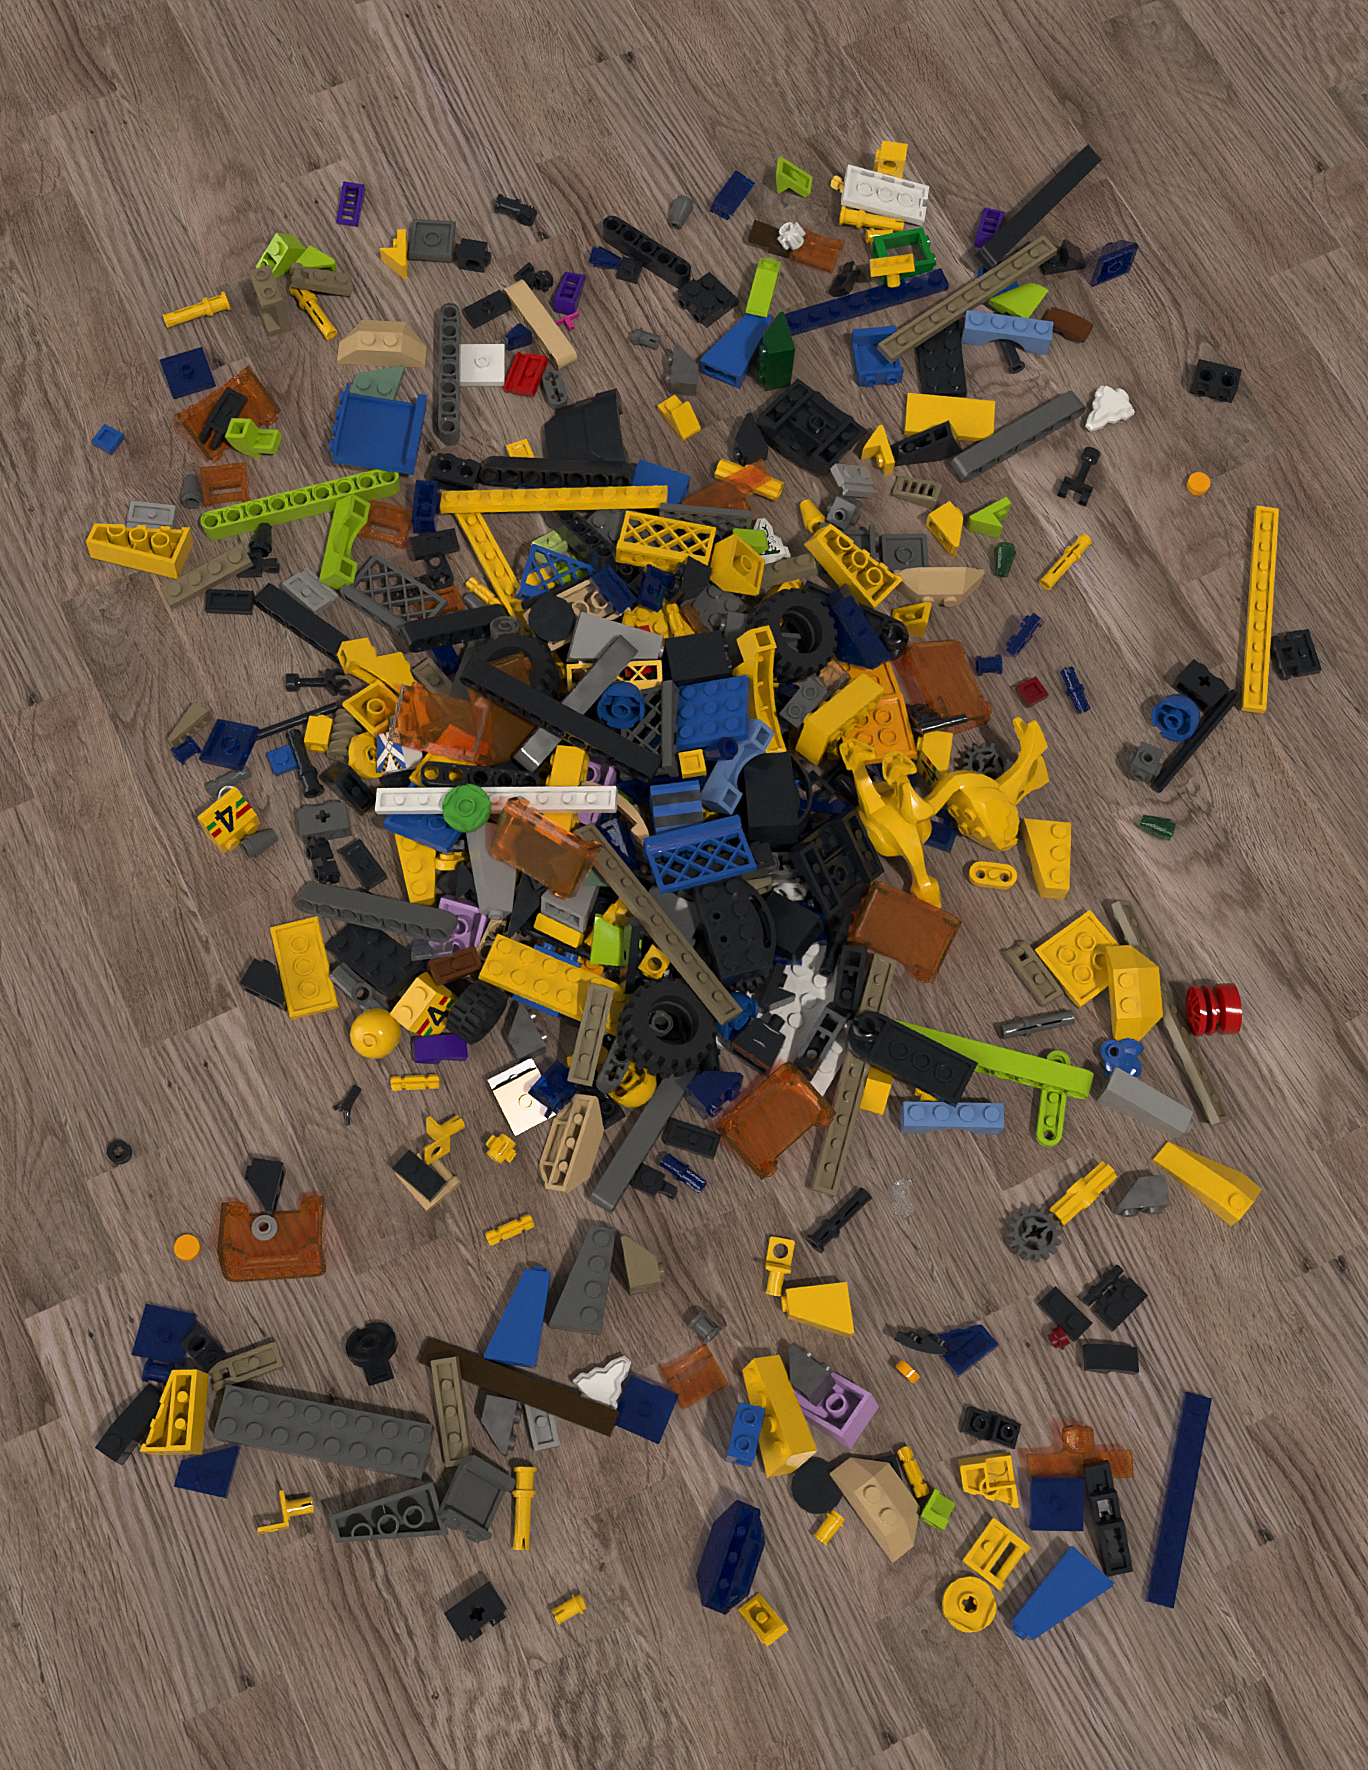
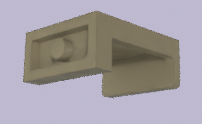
(269, 300)

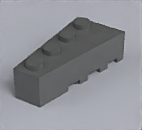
(586, 1290)

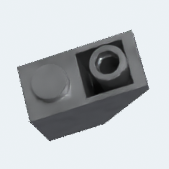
(684, 373)
(524, 1036)
(1145, 1194)
(808, 1377)
(499, 1421)

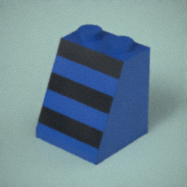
(675, 808)

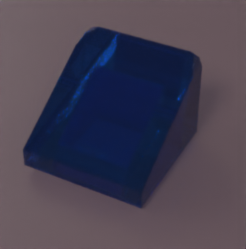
(518, 337)

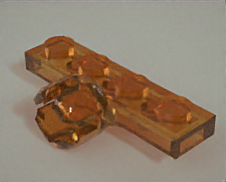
(732, 491)
(1076, 1451)

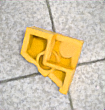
(990, 1477)

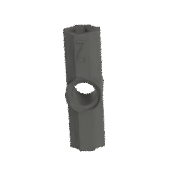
(351, 984)

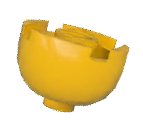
(375, 1033)
(635, 1087)

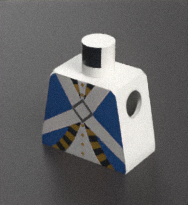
(394, 757)

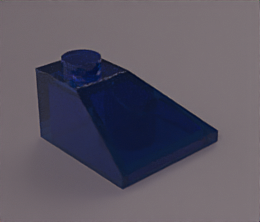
(1114, 261)

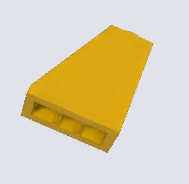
(821, 1307)

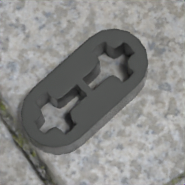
(551, 390)

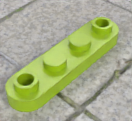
(1051, 1109)

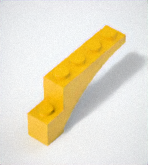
(758, 655)
(361, 661)

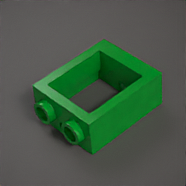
(904, 238)

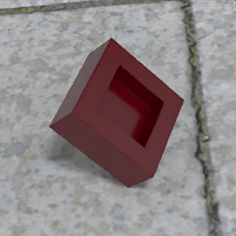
(1031, 692)

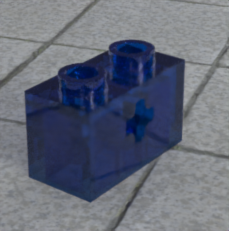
(425, 506)

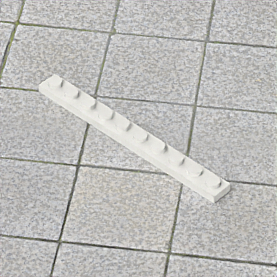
(545, 799)

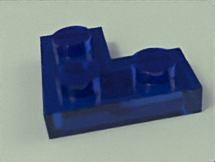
(654, 587)

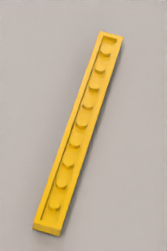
(553, 499)
(498, 572)
(1260, 610)

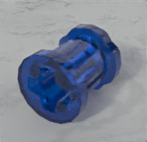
(989, 664)
(186, 750)
(156, 1372)

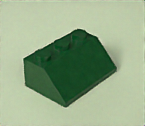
(776, 355)

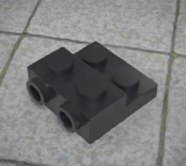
(706, 299)

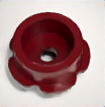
(1058, 1337)

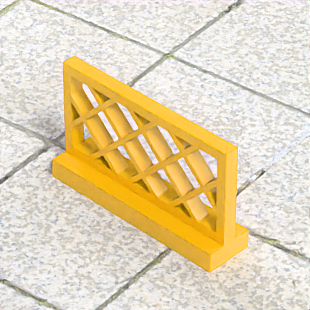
(662, 557)

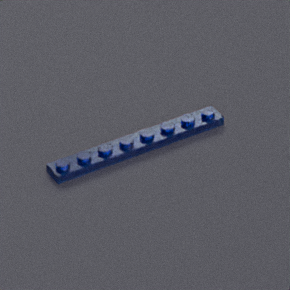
(866, 302)
(1178, 1500)

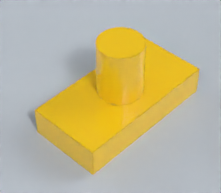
(892, 267)

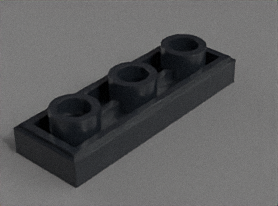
(630, 954)

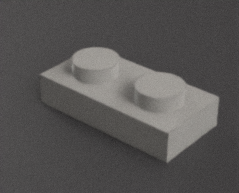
(542, 1429)

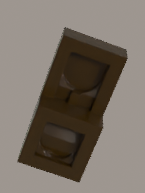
(766, 236)

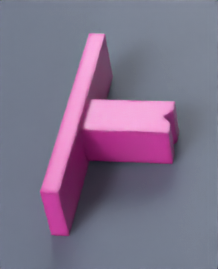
(567, 320)

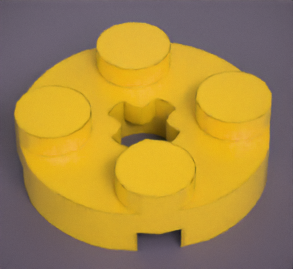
(359, 757)
(982, 1597)

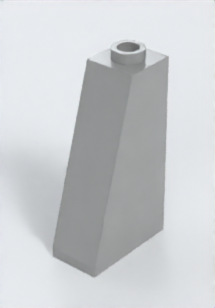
(595, 634)
(492, 877)
(572, 911)
(1145, 1104)

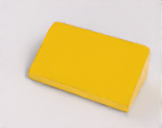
(558, 930)

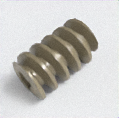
(344, 729)

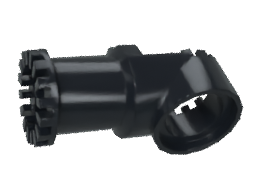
(516, 209)

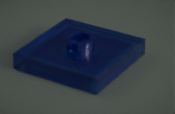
(187, 373)
(229, 744)
(161, 1334)
(645, 1408)
(1056, 1503)

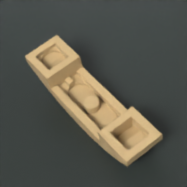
(628, 811)

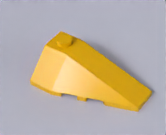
(1214, 1184)

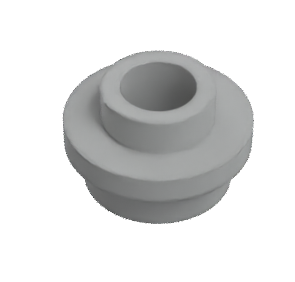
(270, 1233)

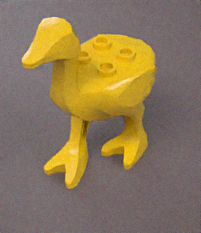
(981, 805)
(882, 816)

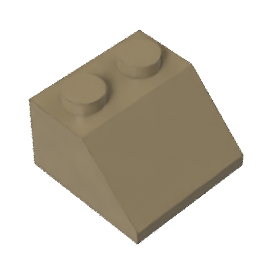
(641, 1268)

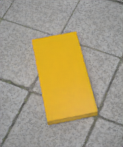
(969, 417)
(304, 967)

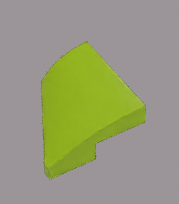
(1020, 300)
(607, 942)

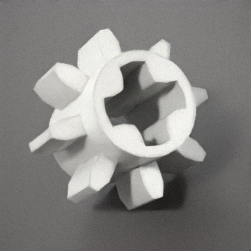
(791, 235)

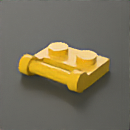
(989, 1548)

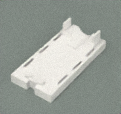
(884, 195)

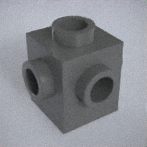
(844, 512)
(1145, 762)

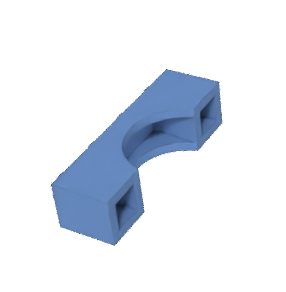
(983, 327)
(721, 789)
(932, 1116)

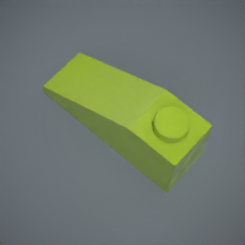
(764, 287)

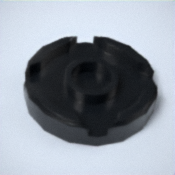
(551, 619)
(371, 1345)
(815, 1488)

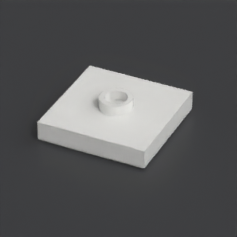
(482, 364)

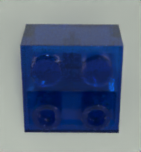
(712, 1090)

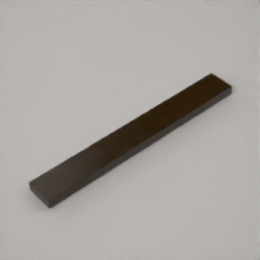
(526, 1389)

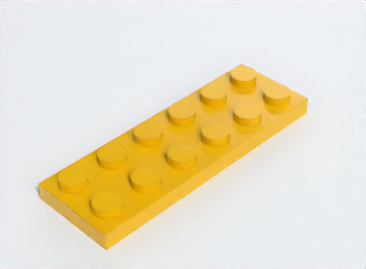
(547, 980)

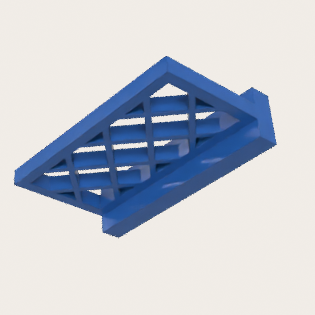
(528, 591)
(693, 839)

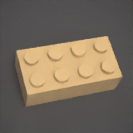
(585, 599)

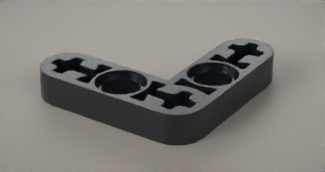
(435, 574)

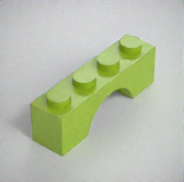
(347, 521)

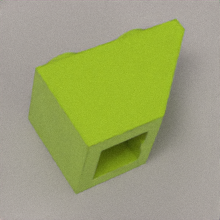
(281, 253)

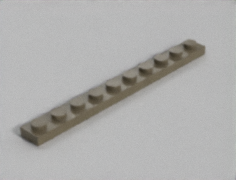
(966, 299)
(661, 929)
(1174, 1020)
(851, 1084)

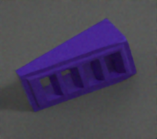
(352, 188)
(987, 227)
(568, 294)

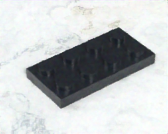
(942, 363)
(375, 958)

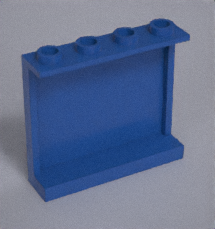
(378, 432)

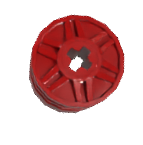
(1213, 1009)

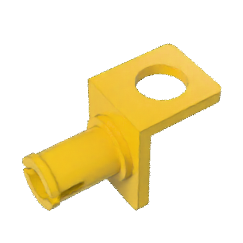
(441, 1136)
(778, 1266)
(289, 1509)

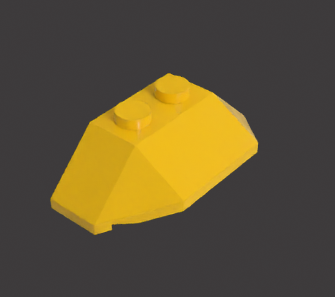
(1132, 992)

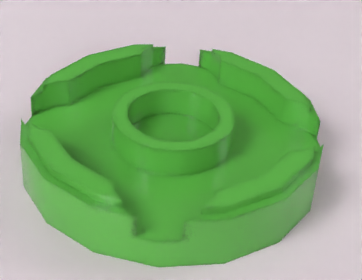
(466, 808)

